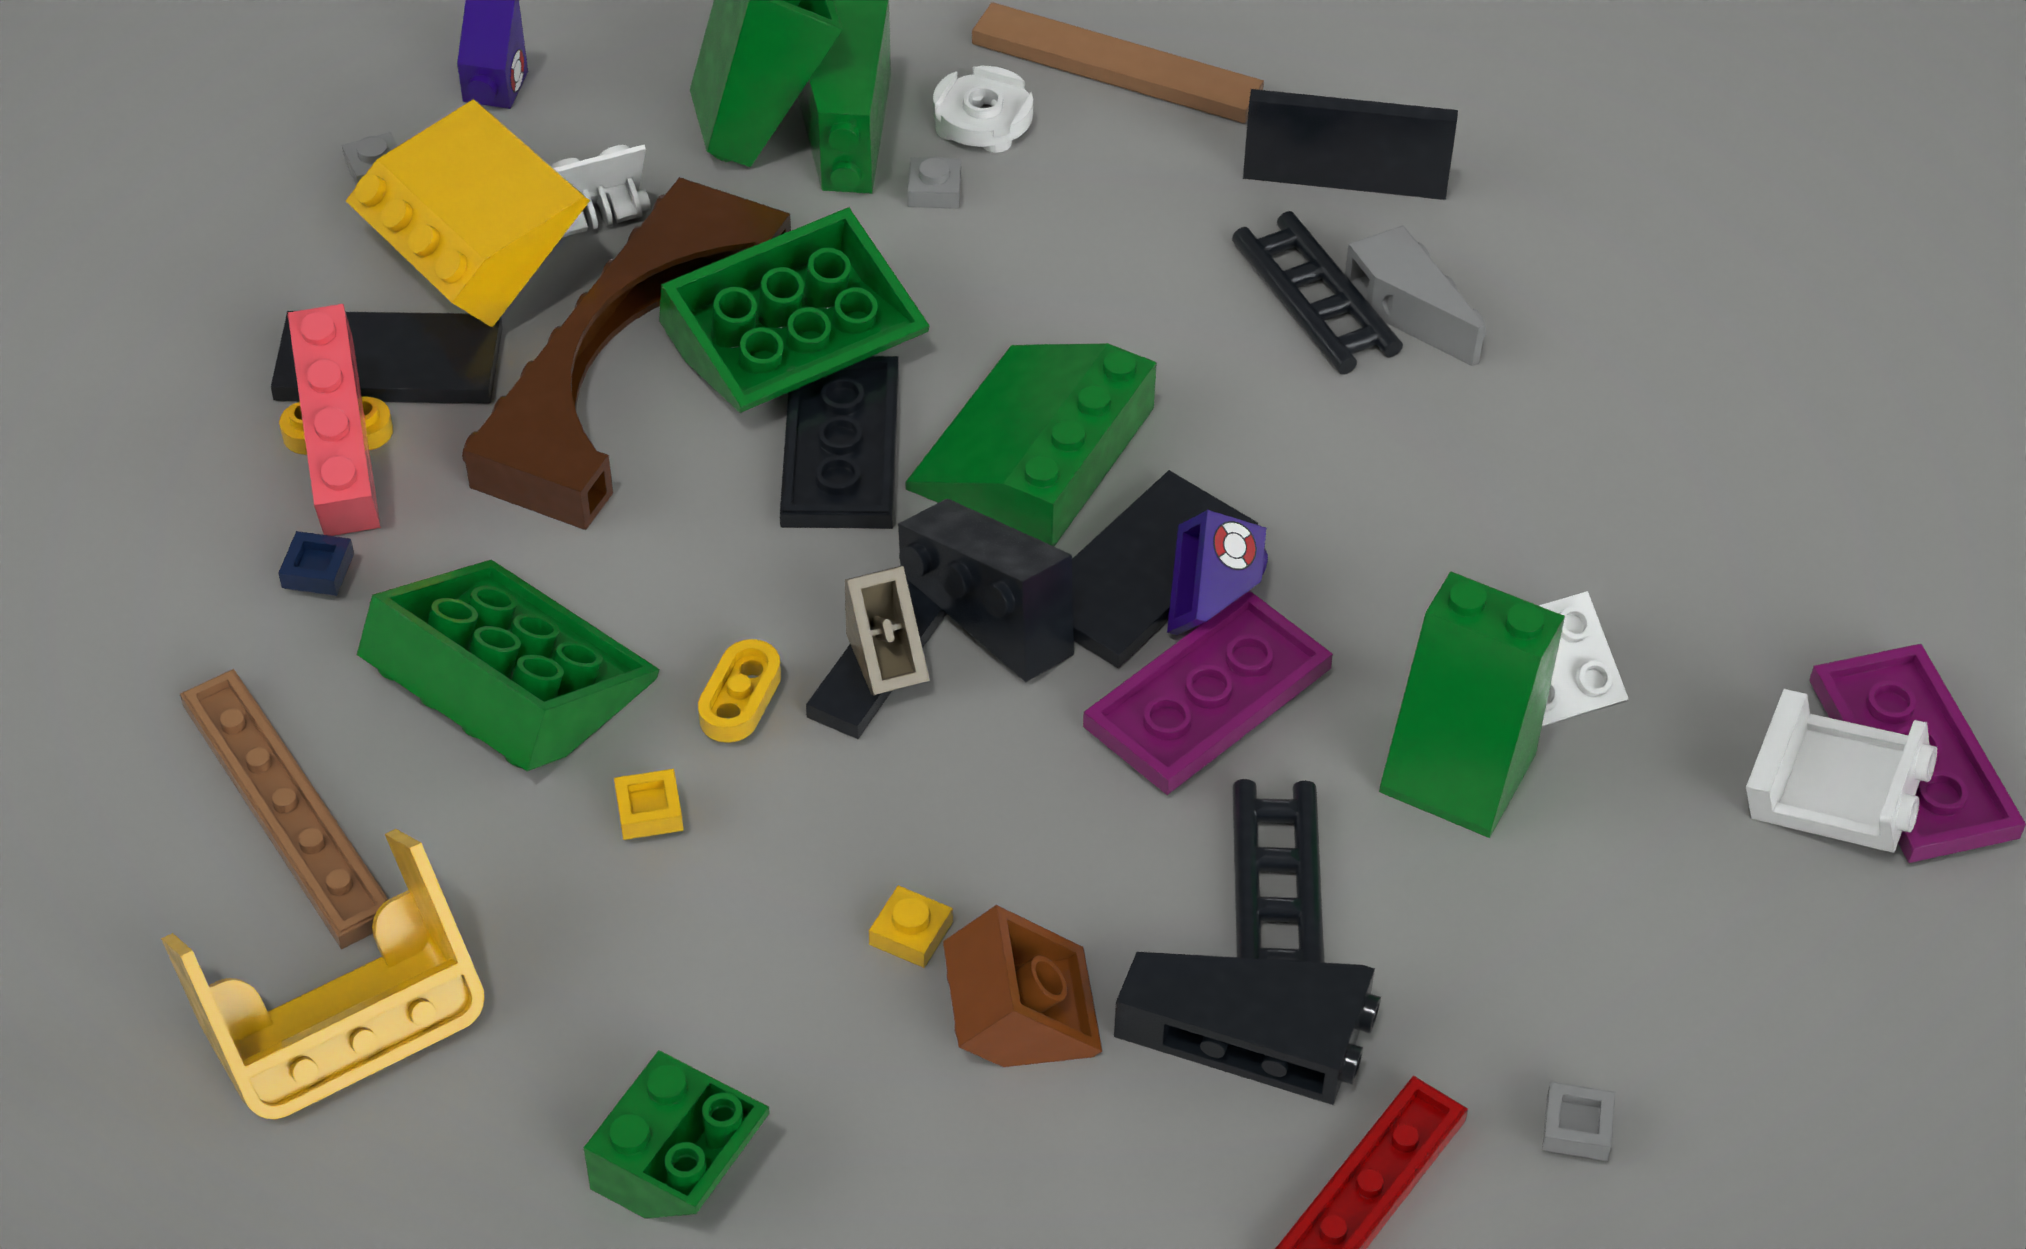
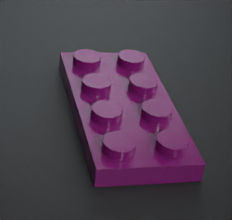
(1207, 691)
(1965, 798)

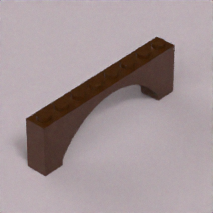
(533, 440)

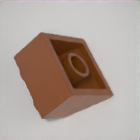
(1020, 992)

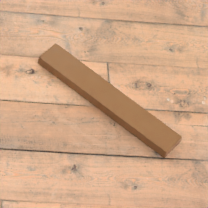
(1116, 61)
(286, 806)

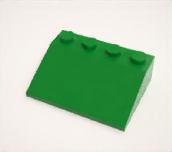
(788, 311)
(1040, 435)
(502, 661)

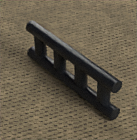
(1313, 315)
(1302, 859)

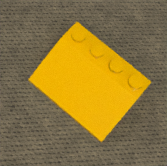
(469, 208)

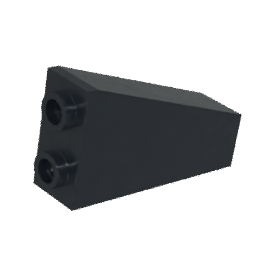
(1252, 1017)

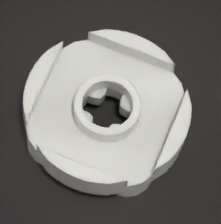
(962, 119)

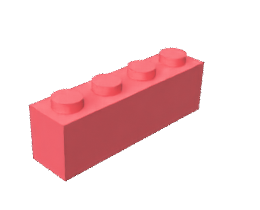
(333, 420)

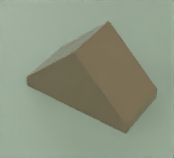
(884, 630)

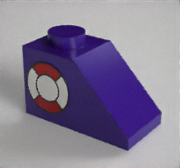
(492, 52)
(1213, 567)

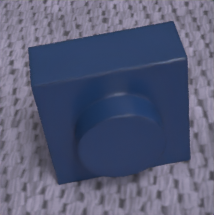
(316, 563)

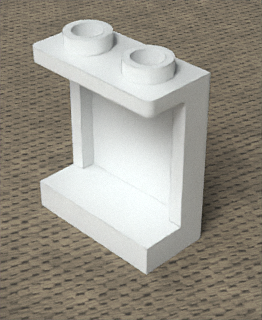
(1839, 776)

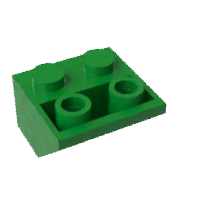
(670, 1139)

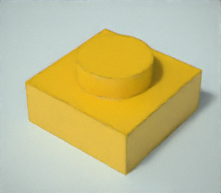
(648, 804)
(911, 926)

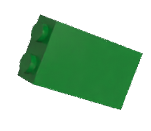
(754, 69)
(848, 98)
(1472, 704)

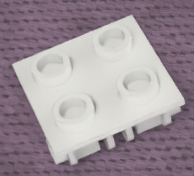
(609, 176)
(1584, 666)

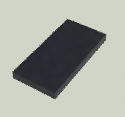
(1349, 144)
(411, 357)
(842, 449)
(1128, 568)

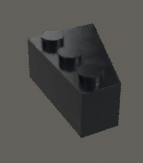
(993, 583)

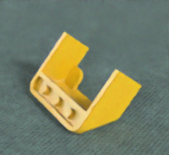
(354, 1023)

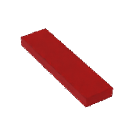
(1379, 1171)

